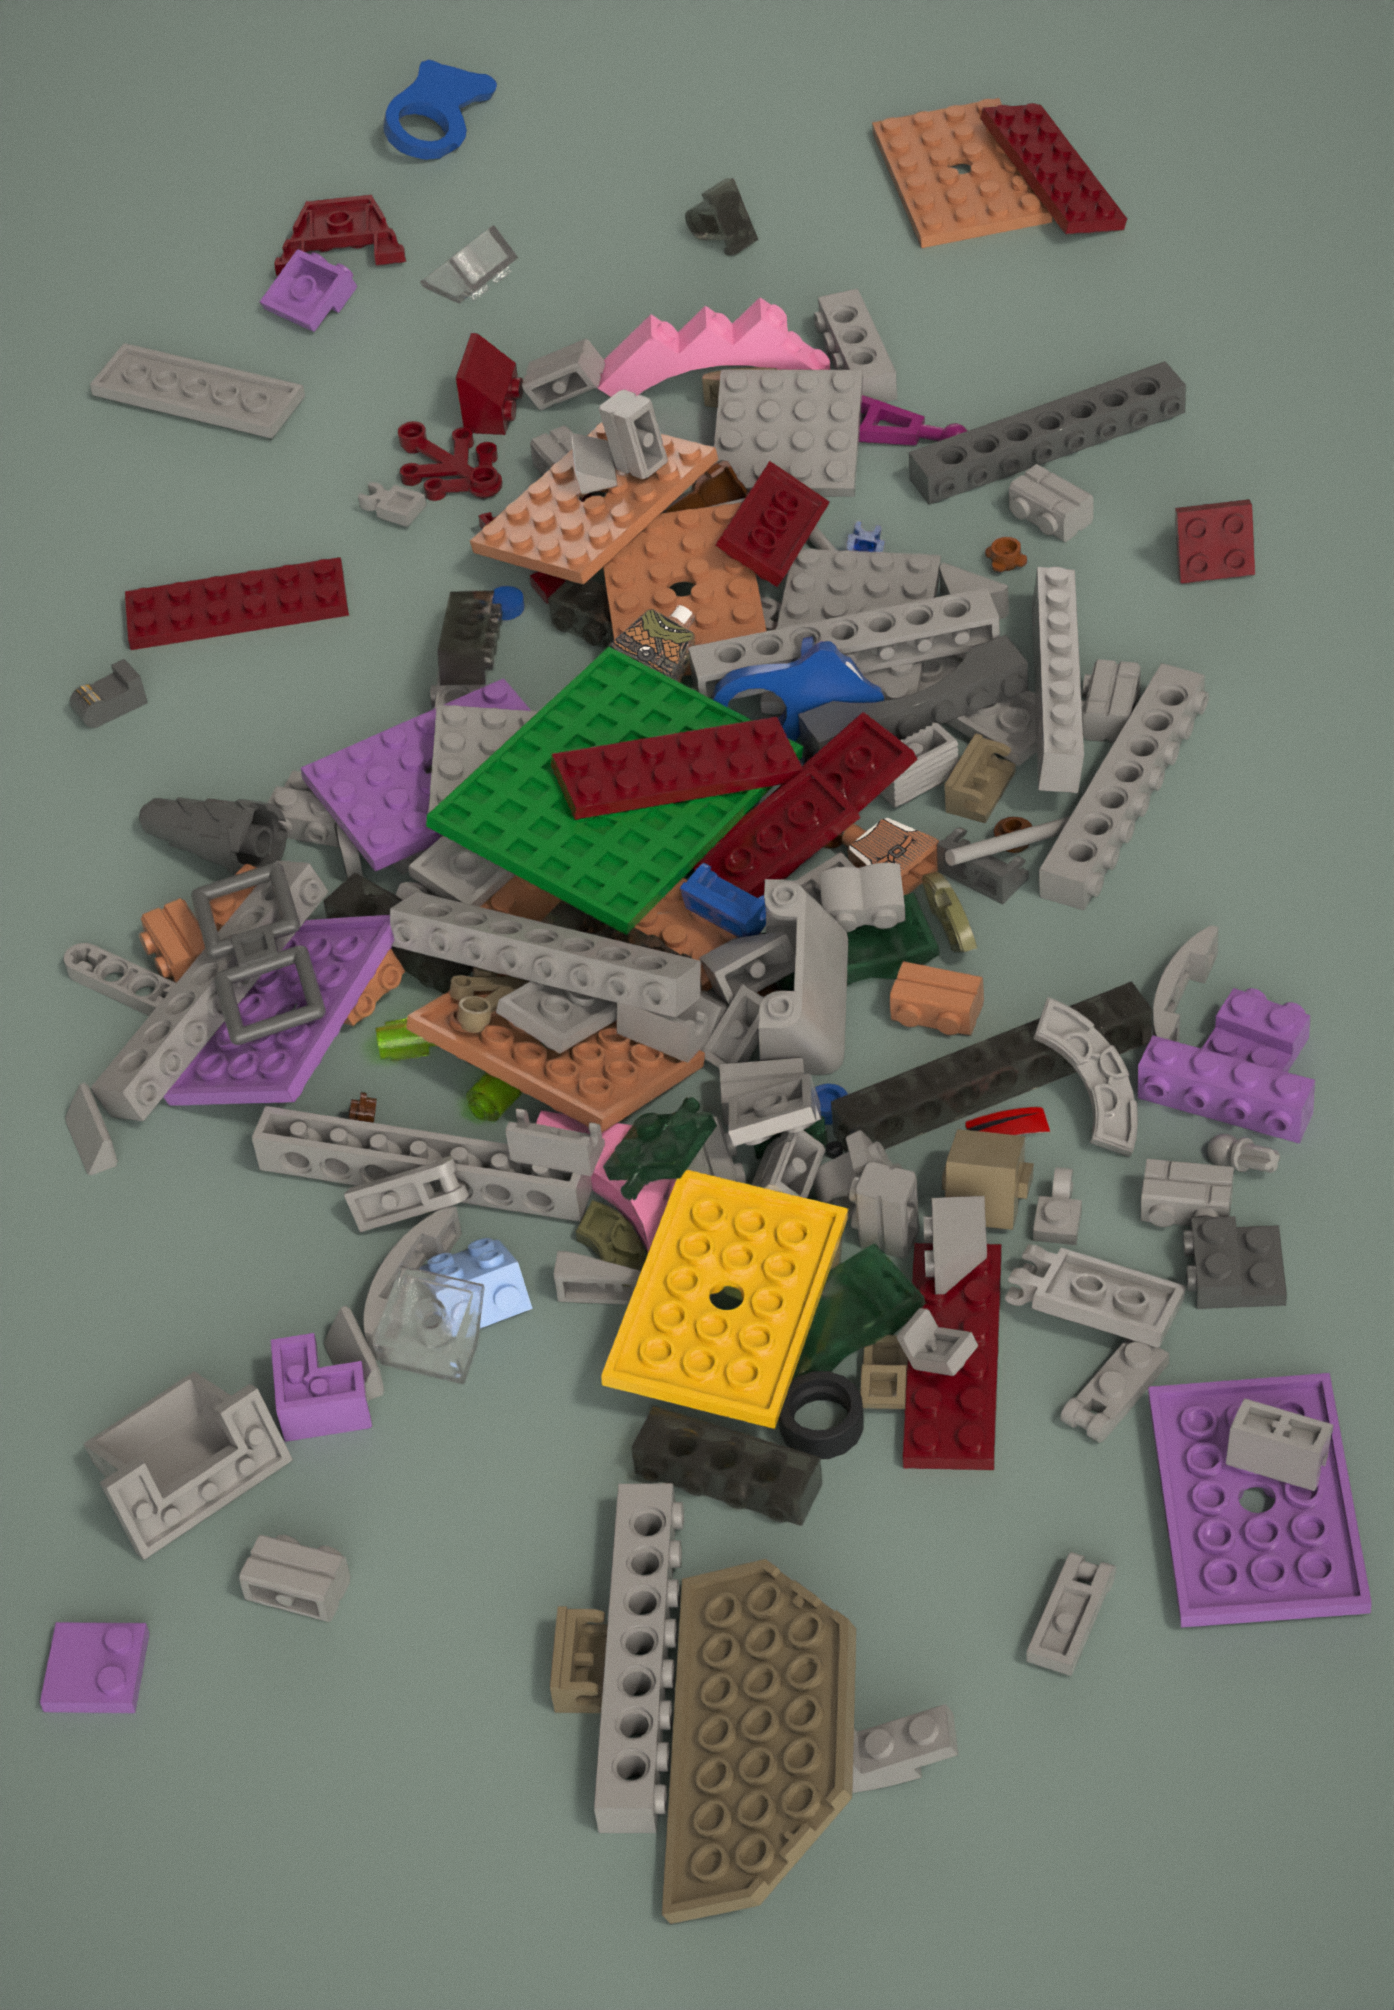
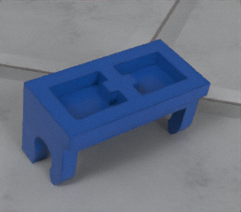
(723, 903)

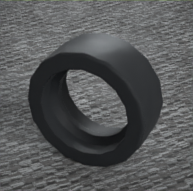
(819, 1387)

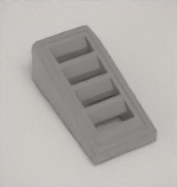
(592, 1280)

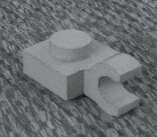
(1058, 1216)

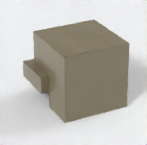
(991, 1168)

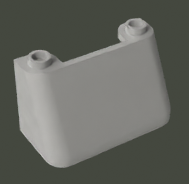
(813, 1016)

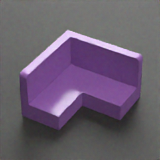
(313, 1398)

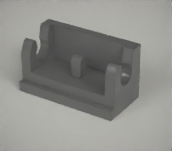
(983, 874)

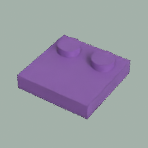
(95, 1667)

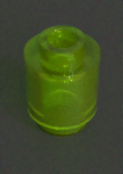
(399, 1043)
(491, 1098)

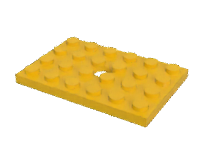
(713, 1358)

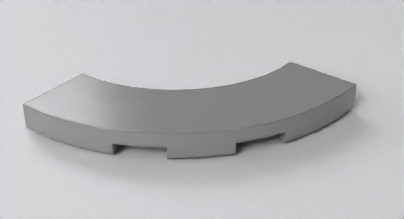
(1100, 1070)

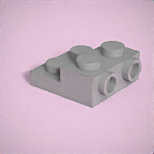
(304, 813)
(773, 1109)

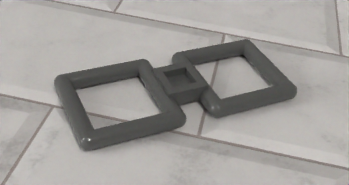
(257, 953)

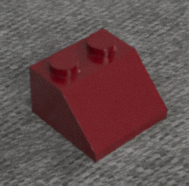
(487, 387)

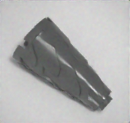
(218, 829)

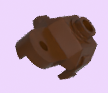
(712, 488)

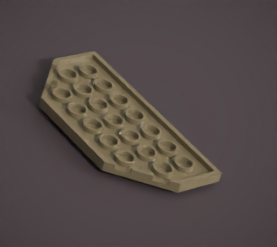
(754, 1736)

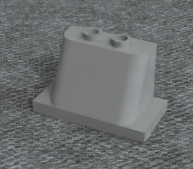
(184, 1458)

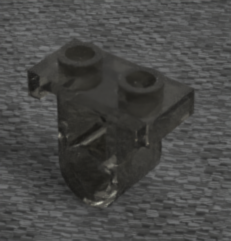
(722, 217)

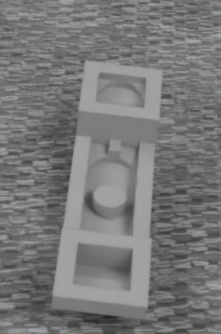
(1191, 962)
(428, 1238)

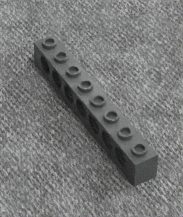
(1047, 432)

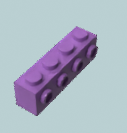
(1226, 1089)

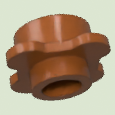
(1006, 554)

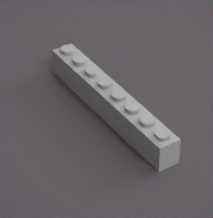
(1057, 680)

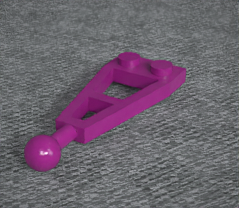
(911, 424)

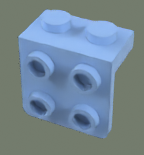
(495, 1267)

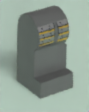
(109, 696)

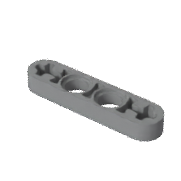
(122, 989)

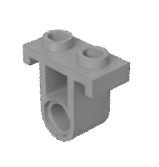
(836, 1176)

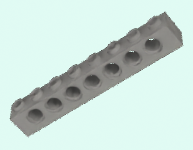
(870, 638)
(1123, 787)
(546, 954)
(192, 1008)
(368, 1151)
(635, 1804)

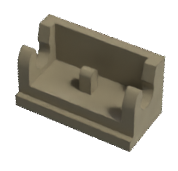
(978, 779)
(578, 1661)

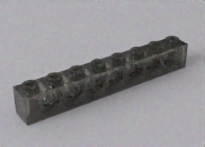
(982, 1074)

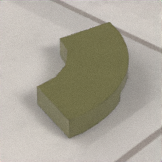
(949, 911)
(611, 1237)

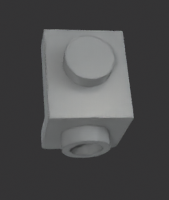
(935, 1347)

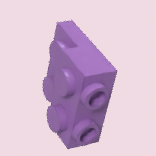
(309, 290)
(1259, 1030)

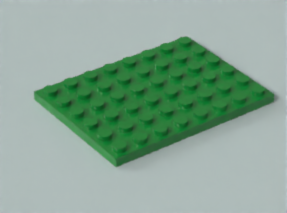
(608, 862)

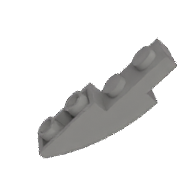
(899, 1748)

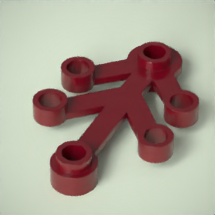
(479, 481)

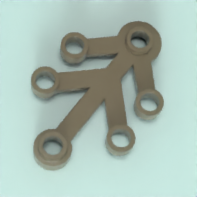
(476, 1011)

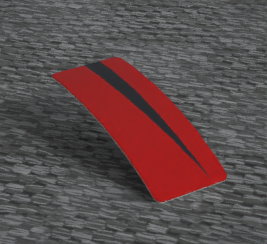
(1011, 1122)

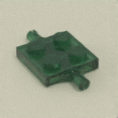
(659, 1147)

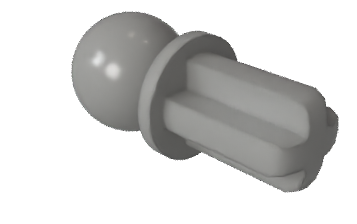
(1241, 1154)

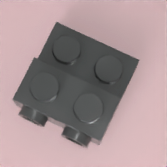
(1234, 1264)

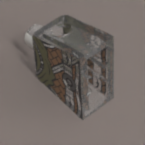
(660, 641)

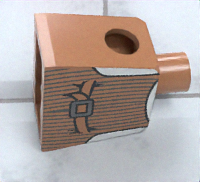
(893, 843)

